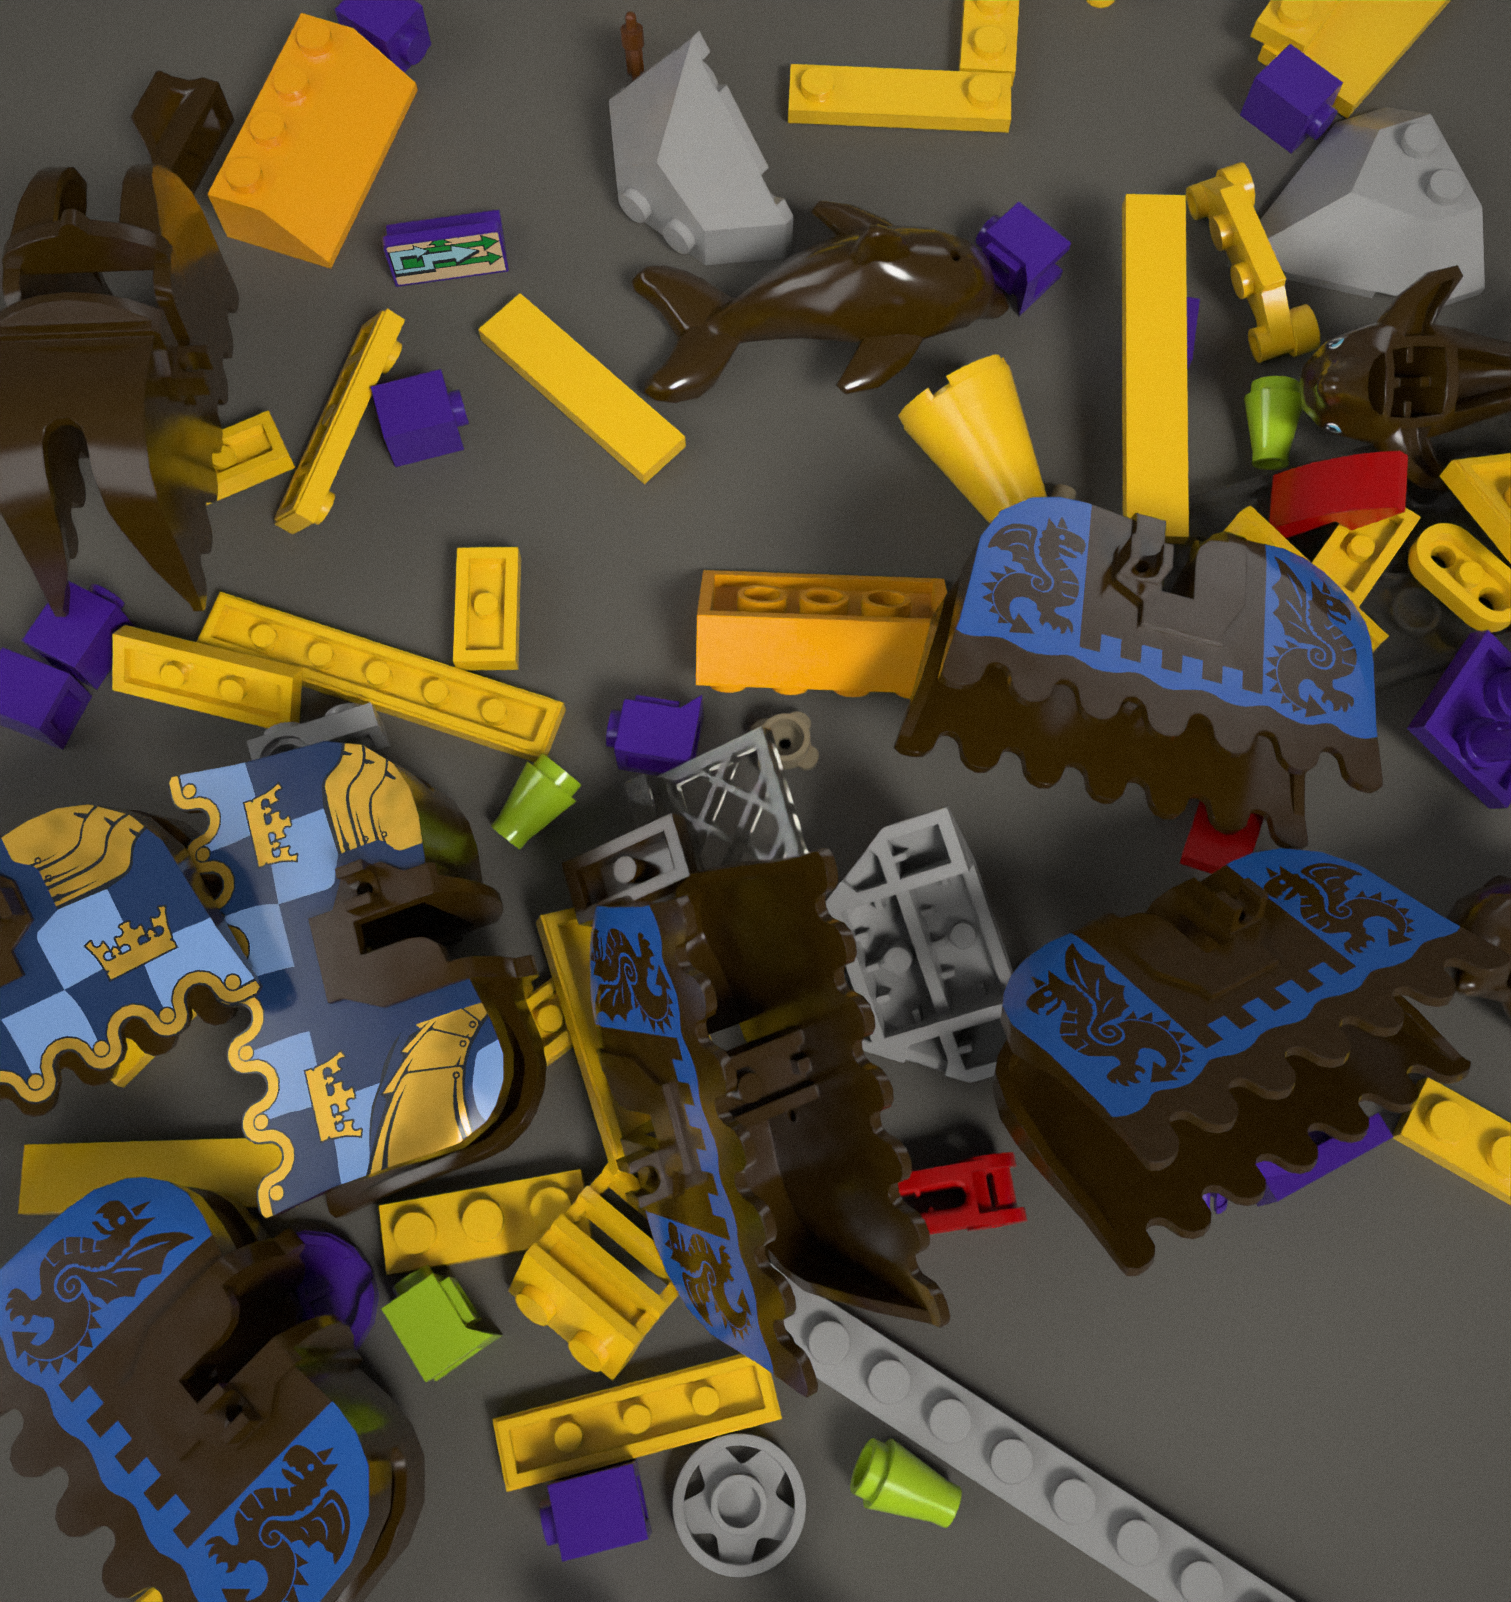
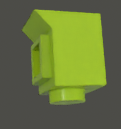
(436, 1323)

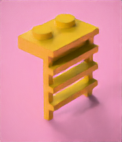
(584, 1289)

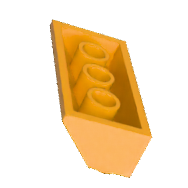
(312, 143)
(813, 631)

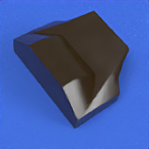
(183, 124)
(639, 864)

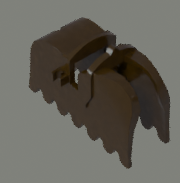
(113, 374)

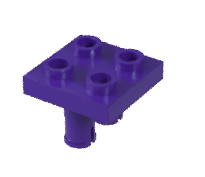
(1470, 719)

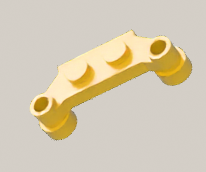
(1254, 269)

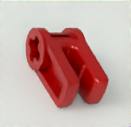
(969, 1178)

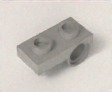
(342, 724)

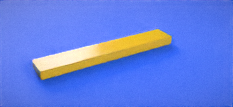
(1155, 361)
(389, 678)

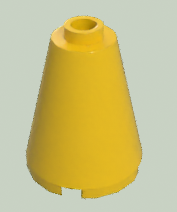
(978, 436)

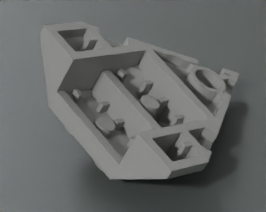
(694, 164)
(1379, 210)
(926, 948)

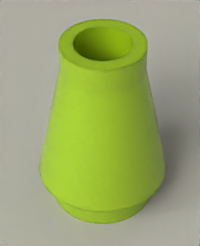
(1272, 420)
(535, 800)
(903, 1485)

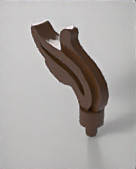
(633, 42)

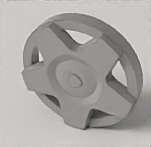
(739, 1505)

